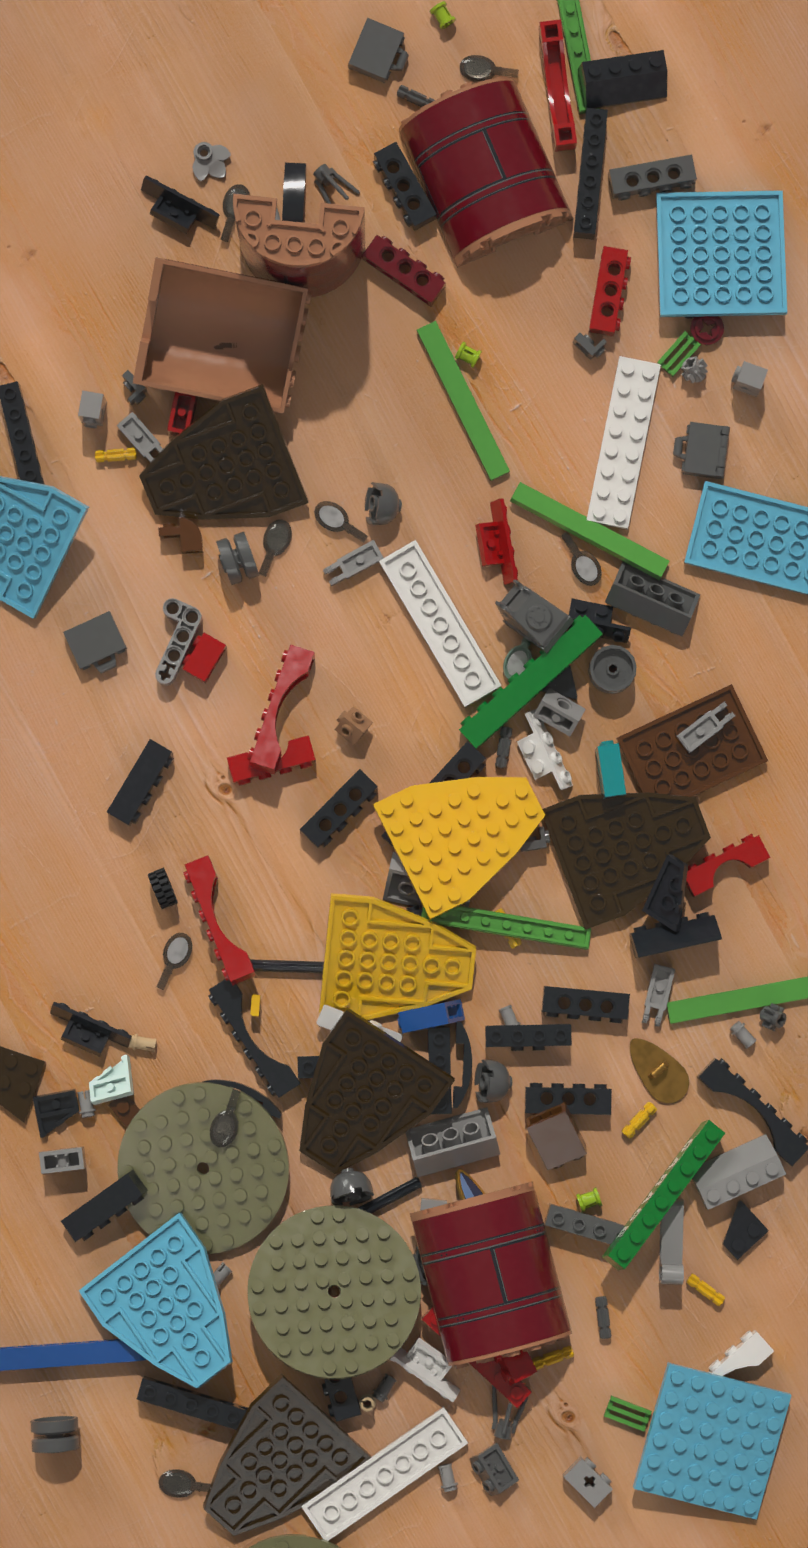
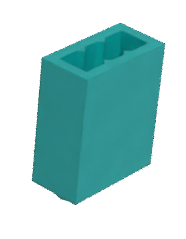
(610, 769)

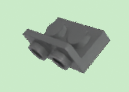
(493, 1470)

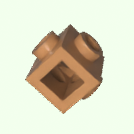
(352, 725)

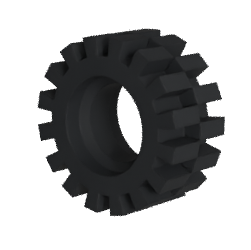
(162, 888)

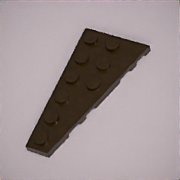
(18, 1081)

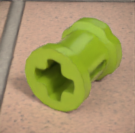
(442, 15)
(468, 354)
(589, 1199)

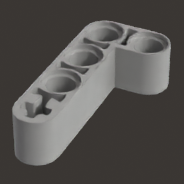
(175, 645)
(671, 1245)

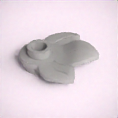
(212, 163)

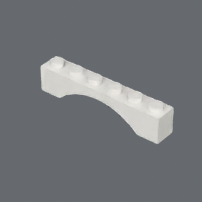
(749, 1352)

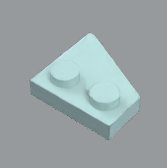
(112, 1083)

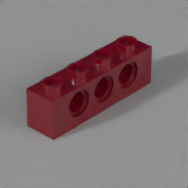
(426, 293)

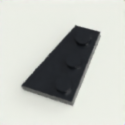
(668, 893)

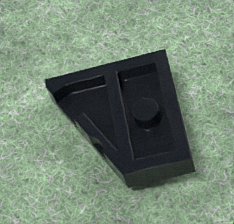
(54, 1109)

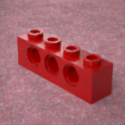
(610, 258)

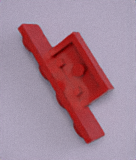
(495, 542)

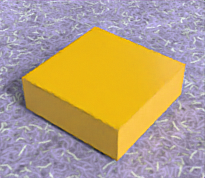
(255, 1005)

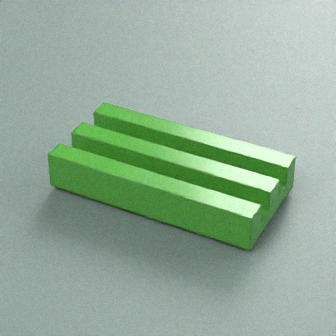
(690, 340)
(645, 1419)

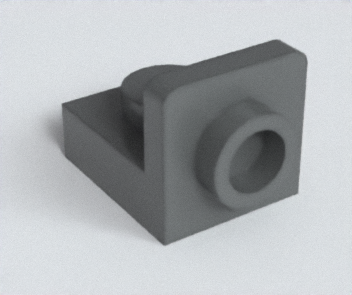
(586, 345)
(140, 390)
(534, 844)

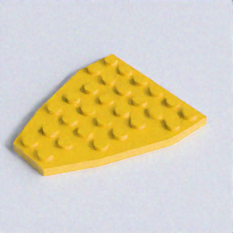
(458, 834)
(389, 959)

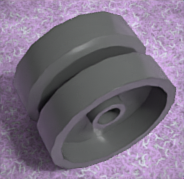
(237, 558)
(615, 657)
(54, 1437)

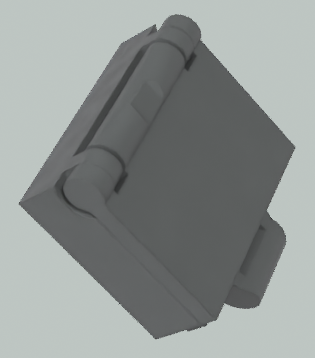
(377, 51)
(704, 450)
(96, 641)

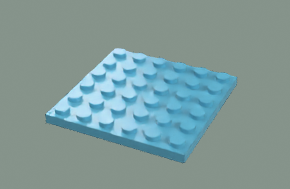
(721, 253)
(712, 1441)

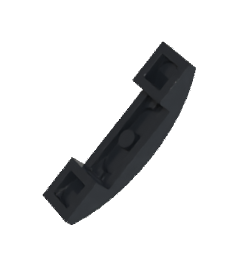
(294, 192)
(460, 1091)
(267, 1103)

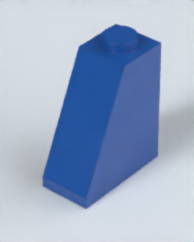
(431, 1016)

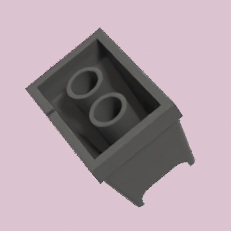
(533, 616)

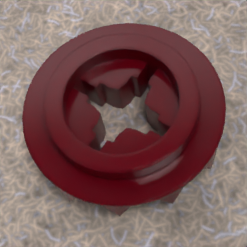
(703, 337)

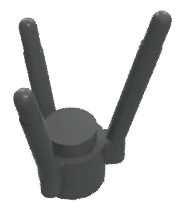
(326, 176)
(503, 1428)

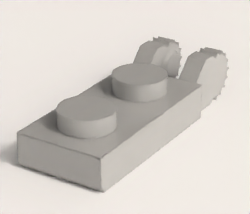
(139, 436)
(355, 562)
(703, 728)
(658, 992)

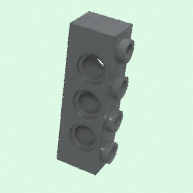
(682, 165)
(582, 1224)

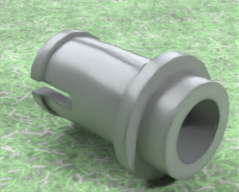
(508, 1016)
(742, 1034)
(85, 1105)
(221, 1273)
(447, 1477)

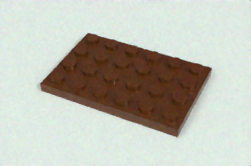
(666, 766)

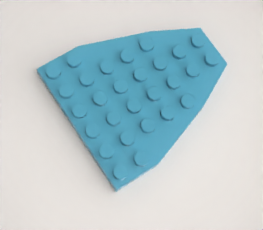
(34, 540)
(166, 1304)

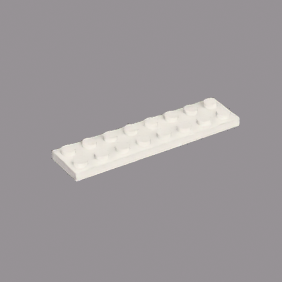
(623, 442)
(440, 623)
(384, 1474)

